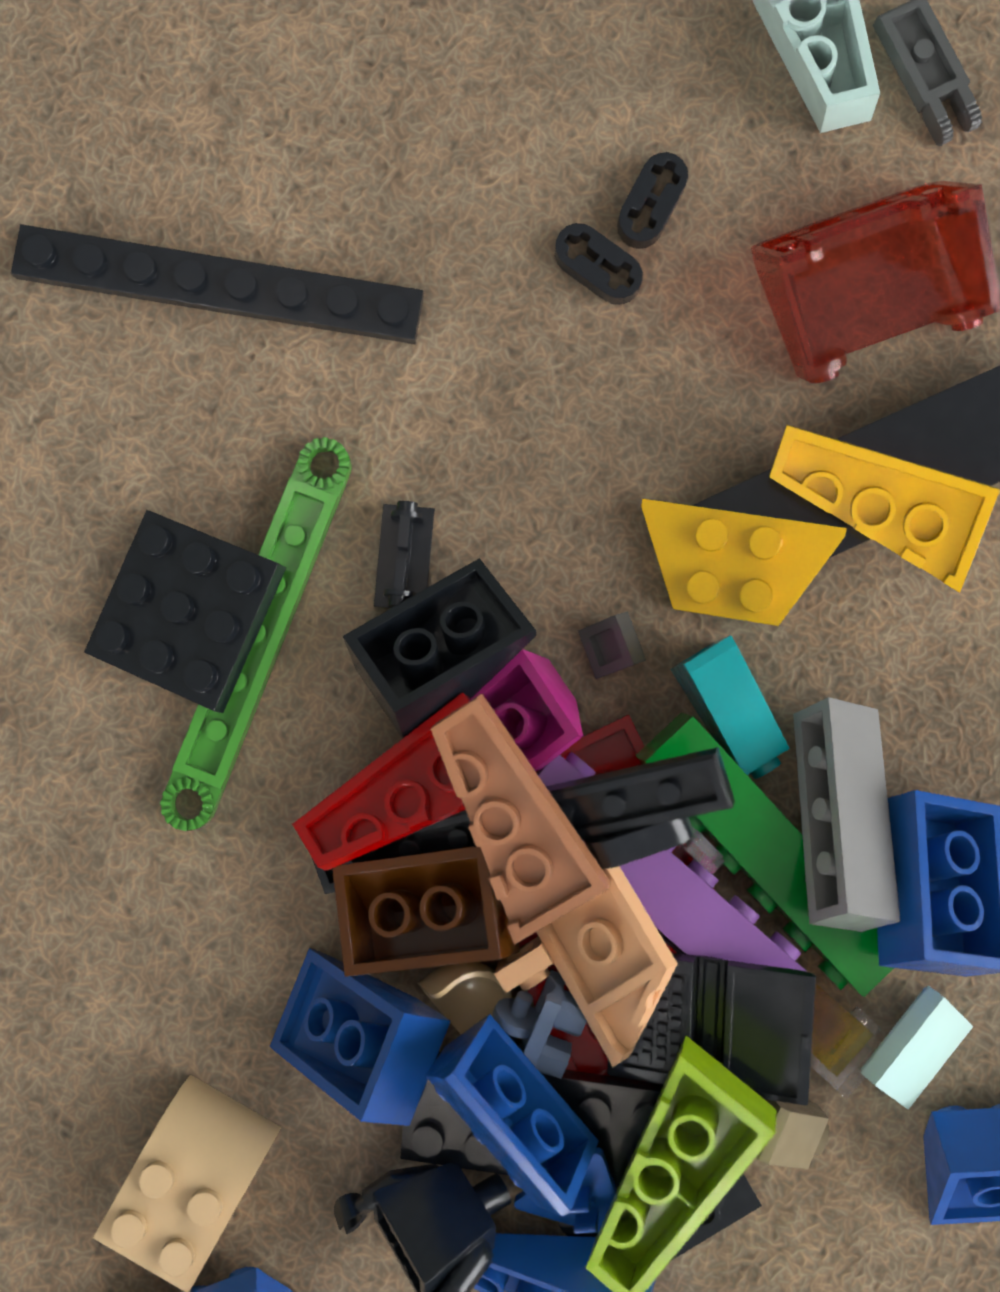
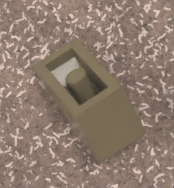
(798, 1137)

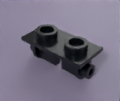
(403, 552)

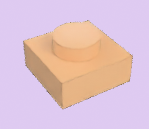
(525, 967)

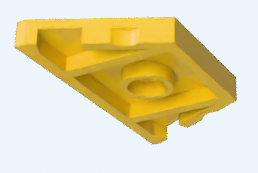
(736, 560)

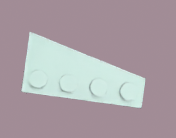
(826, 57)

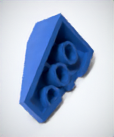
(541, 1265)

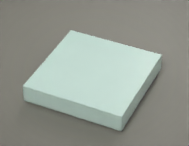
(916, 1047)

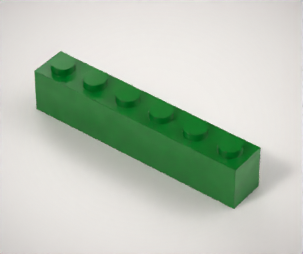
(771, 854)

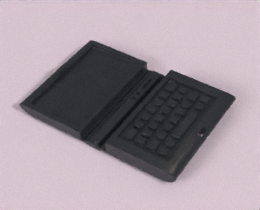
(740, 1014)

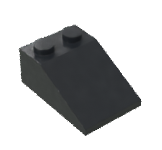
(438, 645)

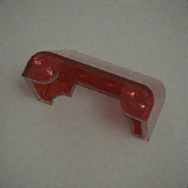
(879, 274)

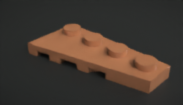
(527, 841)

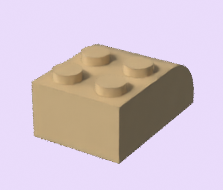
(187, 1183)

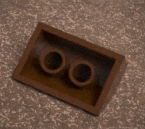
(419, 912)

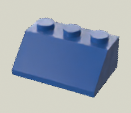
(515, 1114)
(963, 1165)

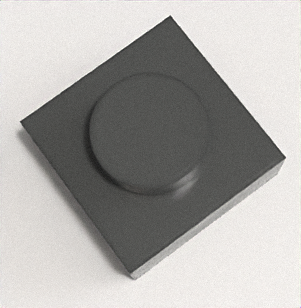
(611, 645)

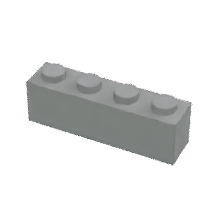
(845, 817)

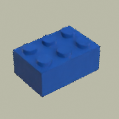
(945, 886)

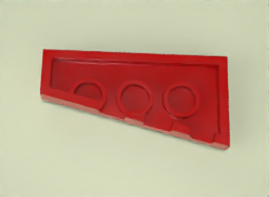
(385, 800)

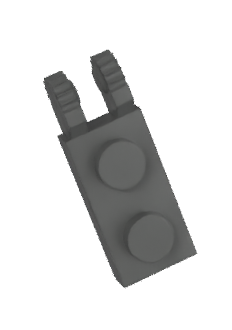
(928, 68)

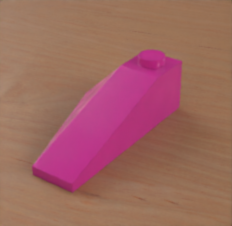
(534, 707)

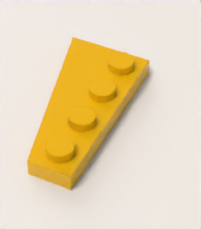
(905, 506)

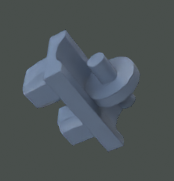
(533, 1025)

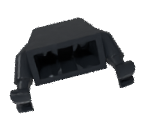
(432, 1222)

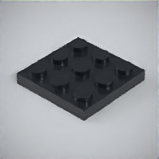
(185, 611)

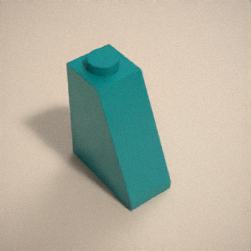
(732, 706)

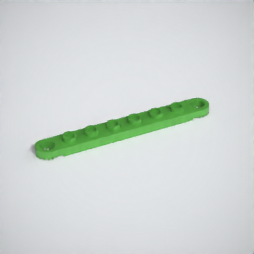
(295, 543)

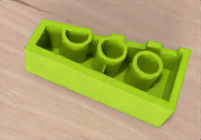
(685, 1162)

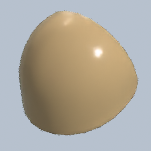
(464, 992)

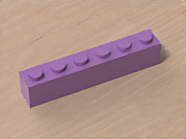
(683, 899)

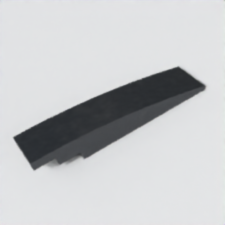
(947, 432)

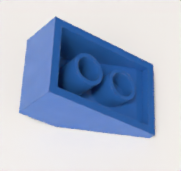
(359, 1040)

